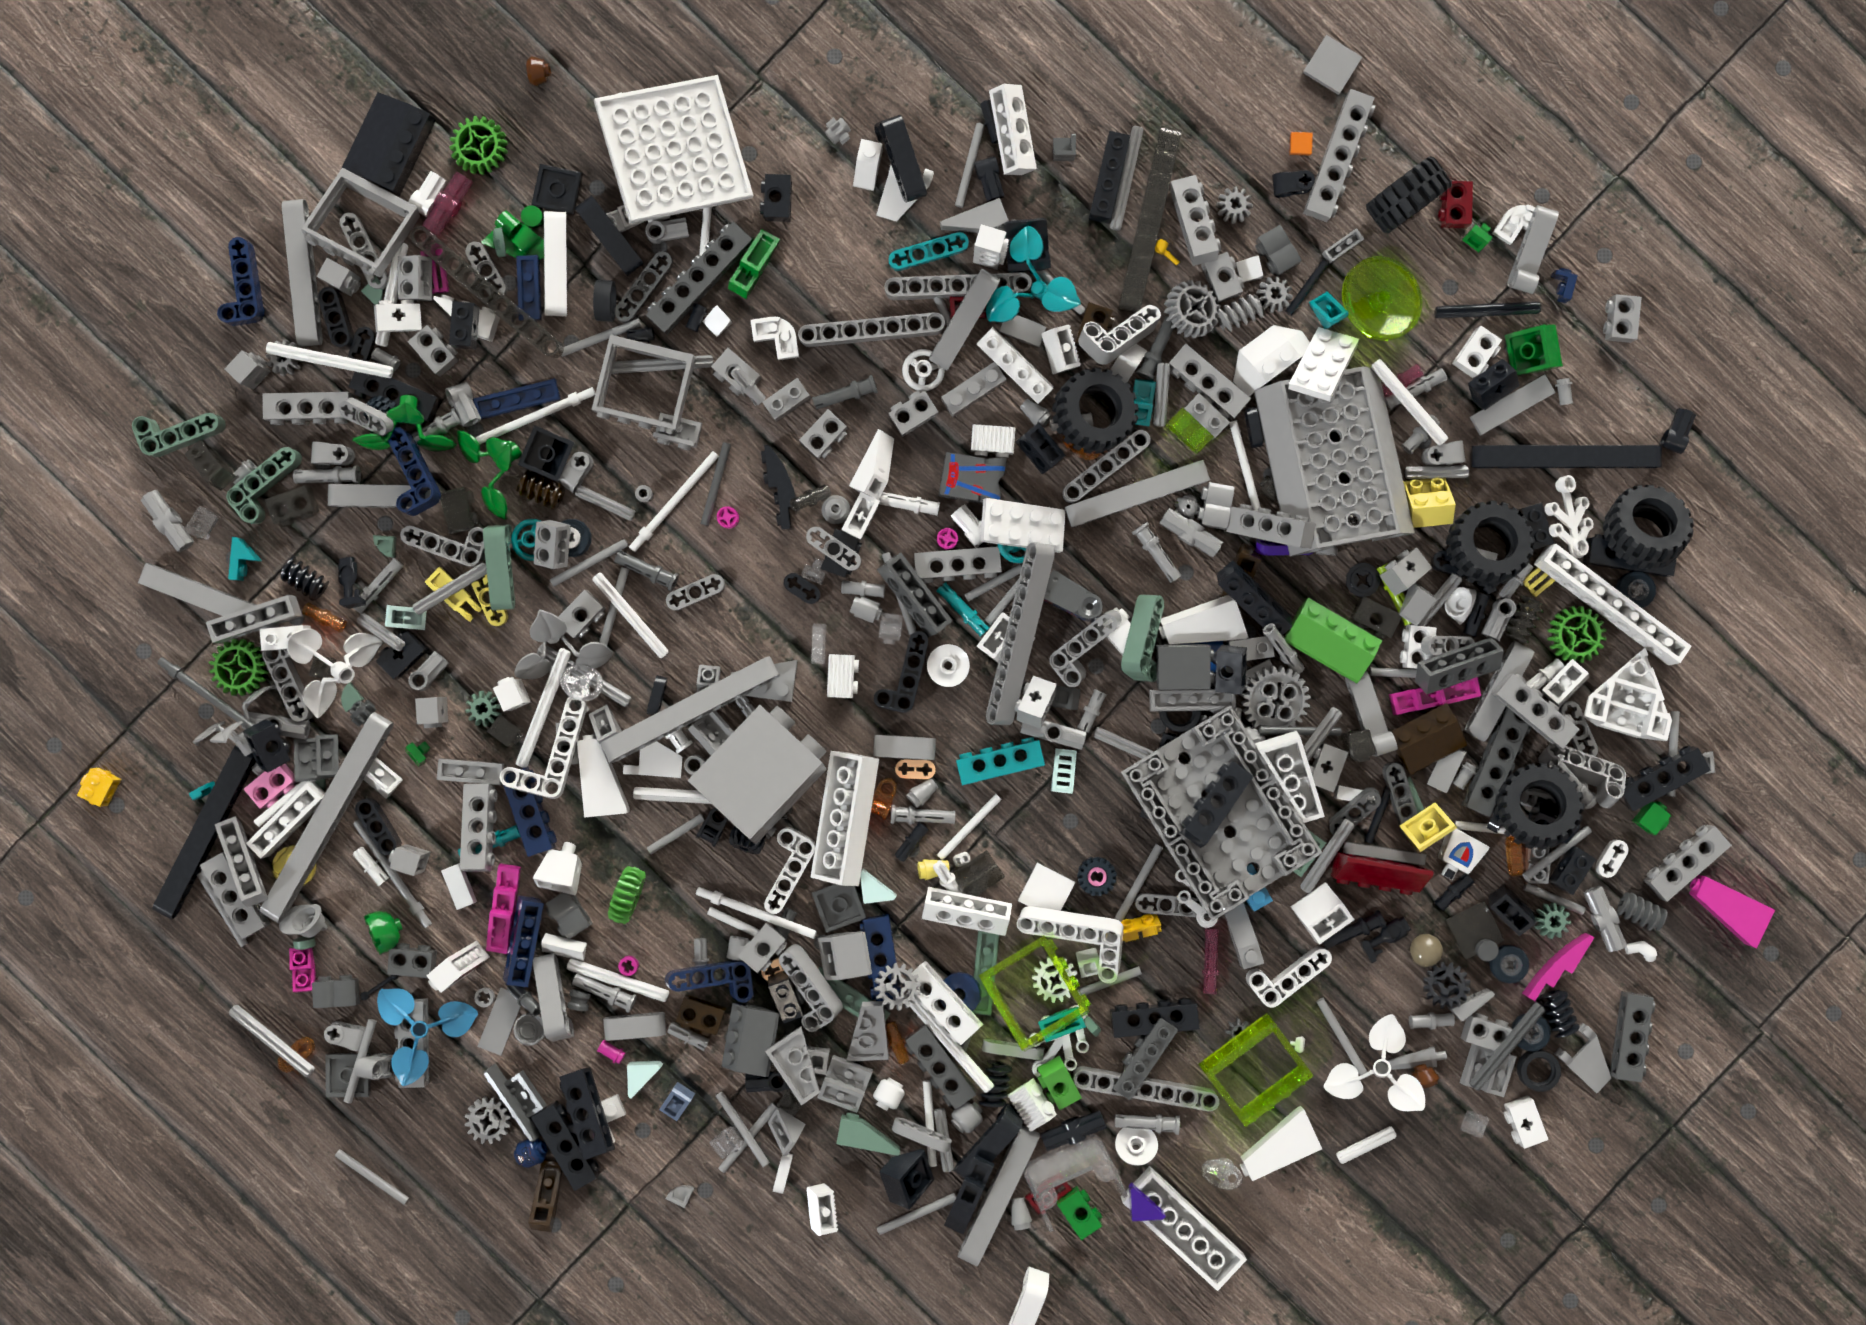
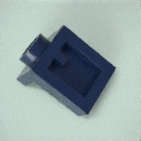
(1566, 287)

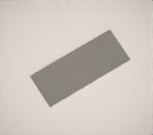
(499, 1023)

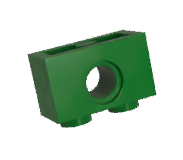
(1084, 1224)

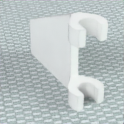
(892, 204)
(656, 761)

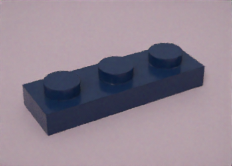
(529, 285)

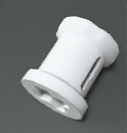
(679, 740)

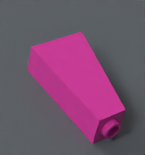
(1737, 912)

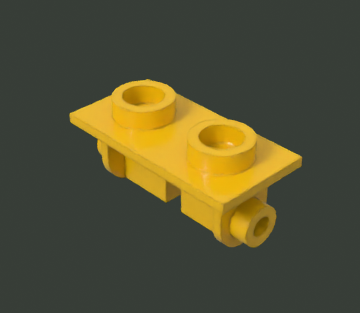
(1148, 924)

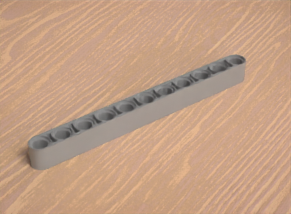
(326, 817)

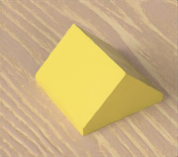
(1427, 827)

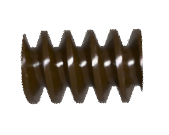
(540, 491)

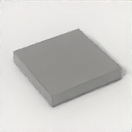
(1332, 64)

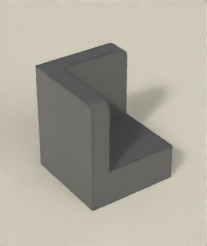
(1064, 148)

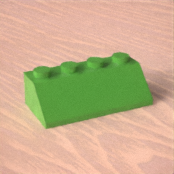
(1332, 640)

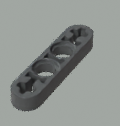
(640, 285)
(1399, 802)

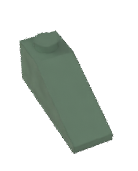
(860, 1134)

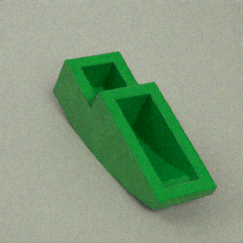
(753, 264)

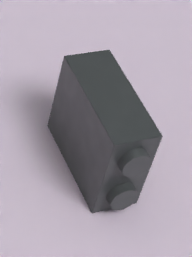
(1184, 666)

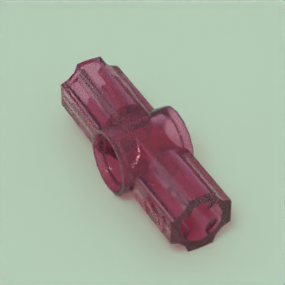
(447, 203)

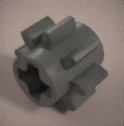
(361, 711)
(1234, 1026)

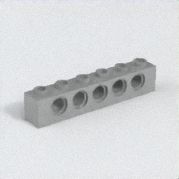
(1354, 103)

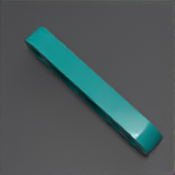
(927, 247)

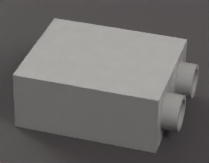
(760, 772)

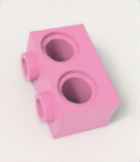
(270, 782)

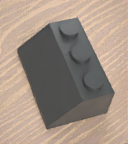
(748, 1036)

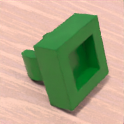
(1478, 237)
(417, 753)

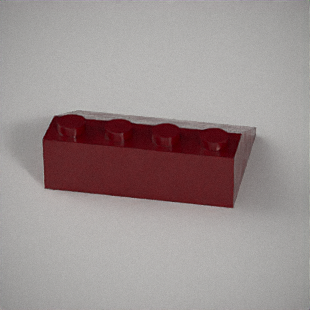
(1380, 872)

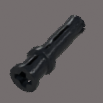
(1362, 926)

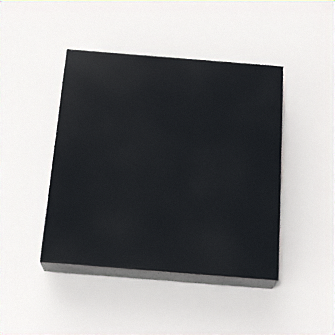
(557, 189)

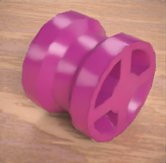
(724, 516)
(945, 536)

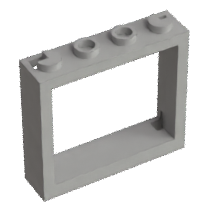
(340, 183)
(650, 350)

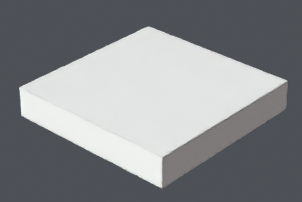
(1046, 889)

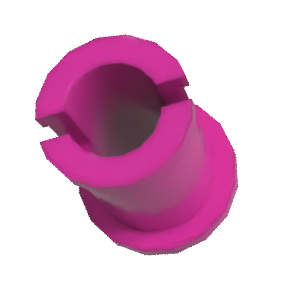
(611, 1052)

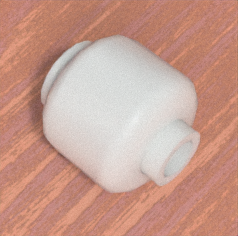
(889, 1094)

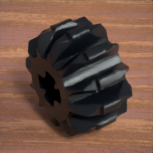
(743, 843)

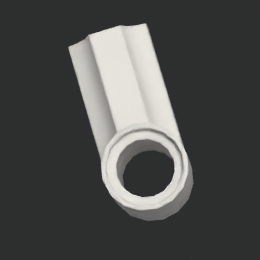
(425, 196)
(969, 524)

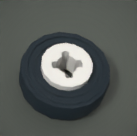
(579, 536)

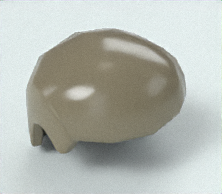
(1426, 950)

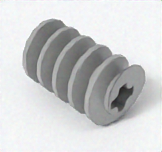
(1239, 311)

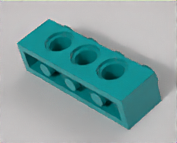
(1033, 759)

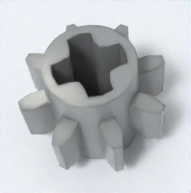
(837, 131)

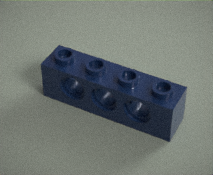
(525, 823)
(881, 925)
(523, 941)

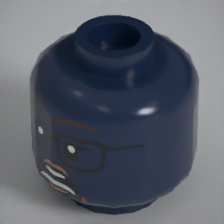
(530, 1153)

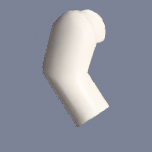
(1644, 948)

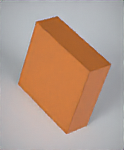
(1300, 143)

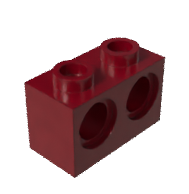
(1461, 205)

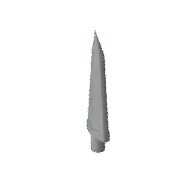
(1425, 1056)

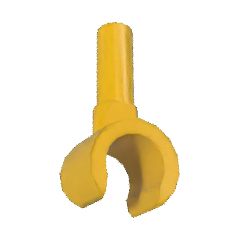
(1161, 247)

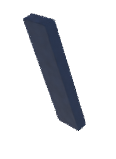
(517, 399)

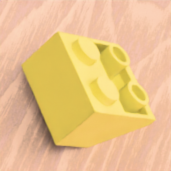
(1430, 502)

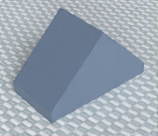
(677, 1101)

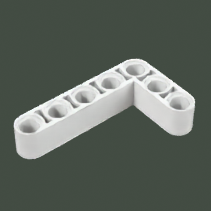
(556, 756)
(1080, 933)

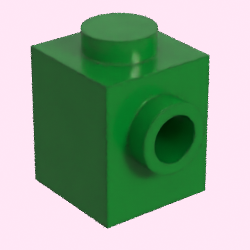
(1652, 817)

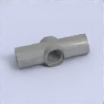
(167, 521)
(1191, 532)
(287, 725)
(1067, 736)
(1605, 918)

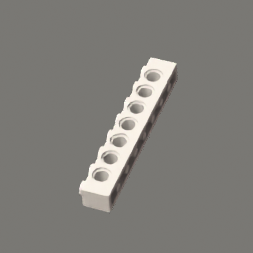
(1612, 604)

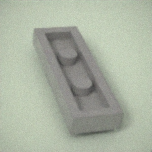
(469, 771)

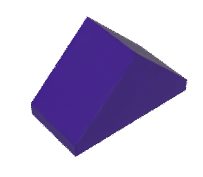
(1142, 1207)

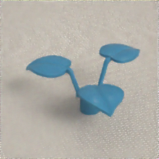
(396, 1005)

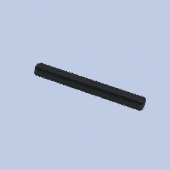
(1487, 310)

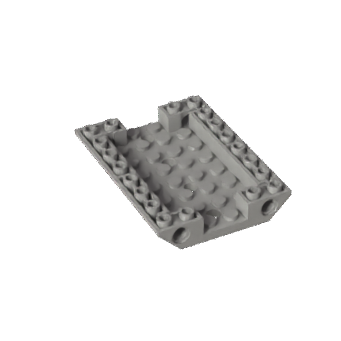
(1309, 463)
(1263, 817)

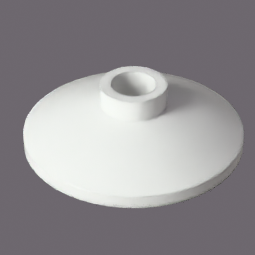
(959, 668)
(1143, 1138)

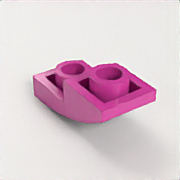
(302, 969)

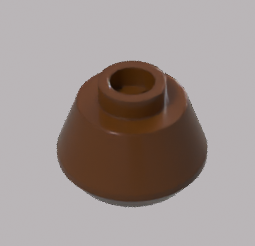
(537, 70)
(1425, 1075)

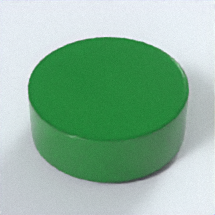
(532, 216)

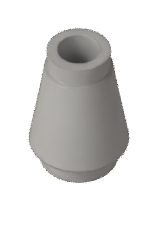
(1036, 413)
(921, 793)
(1020, 1215)

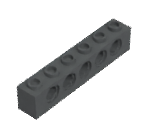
(697, 290)
(1473, 799)

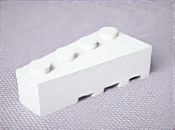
(1291, 768)

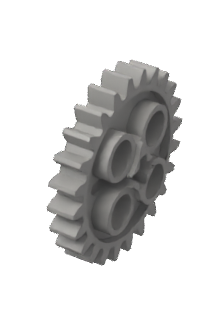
(1294, 701)

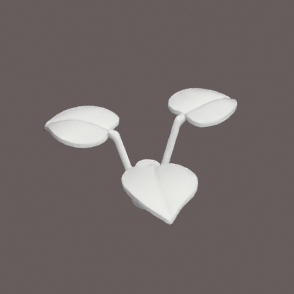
(305, 643)
(1404, 1094)

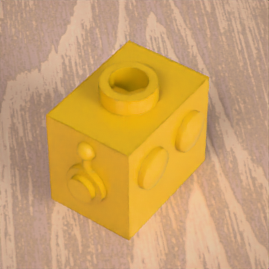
(98, 786)

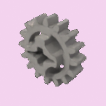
(906, 985)
(479, 1119)

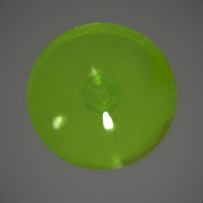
(1382, 298)

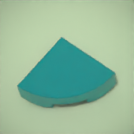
(202, 791)

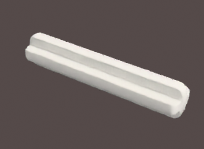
(1366, 1145)

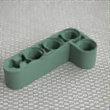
(181, 430)
(266, 481)
(499, 566)
(1141, 638)

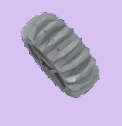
(1203, 315)

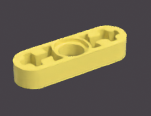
(489, 614)

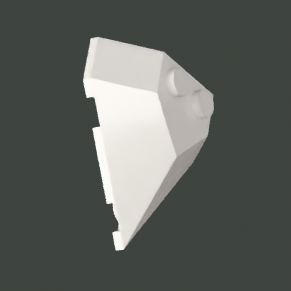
(1631, 702)

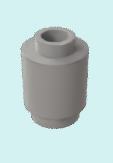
(866, 609)

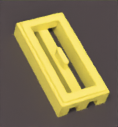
(1535, 593)

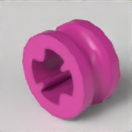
(635, 964)

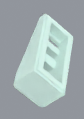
(1058, 788)

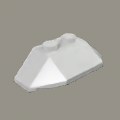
(1268, 357)

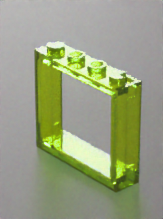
(1070, 981)
(1238, 1046)

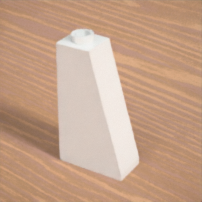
(1205, 623)
(599, 782)
(1281, 1146)

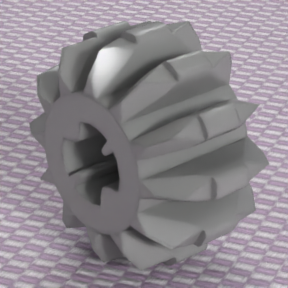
(1242, 207)
(1282, 296)
(280, 365)

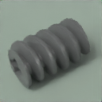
(1642, 910)

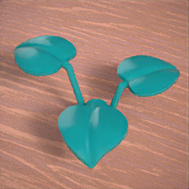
(1055, 297)

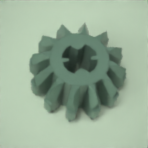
(487, 716)
(1559, 917)

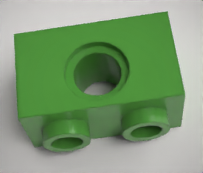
(1062, 1093)

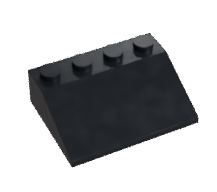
(389, 143)

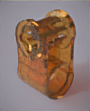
(882, 799)

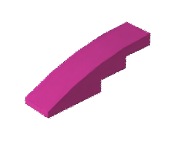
(1417, 699)
(503, 908)
(1564, 959)

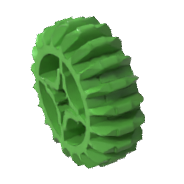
(471, 147)
(1572, 642)
(235, 674)
(626, 895)

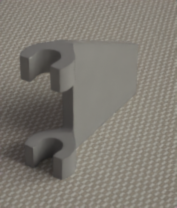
(1588, 1061)

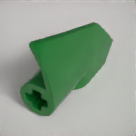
(518, 237)

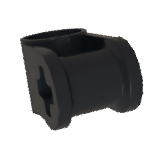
(1289, 183)
(712, 828)

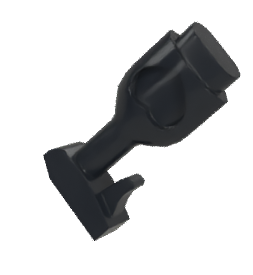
(347, 577)
(1395, 930)

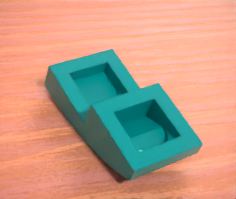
(1144, 393)

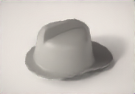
(304, 921)

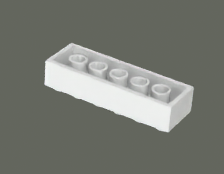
(844, 818)
(1189, 1231)

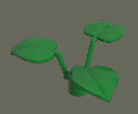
(407, 413)
(503, 455)

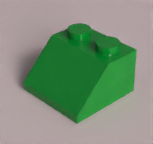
(1534, 349)

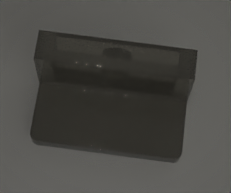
(978, 874)

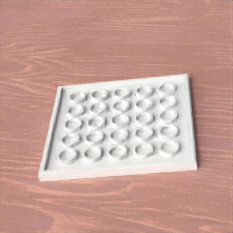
(673, 148)

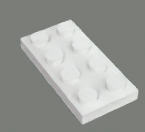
(1323, 364)
(1021, 524)

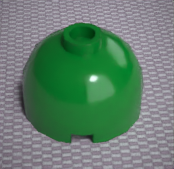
(383, 930)

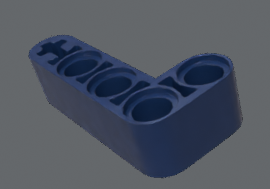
(241, 282)
(411, 469)
(708, 979)

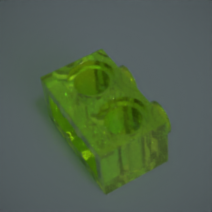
(1189, 431)

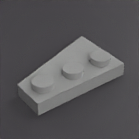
(782, 687)
(870, 1034)
(795, 1065)

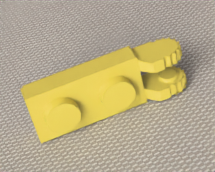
(457, 600)

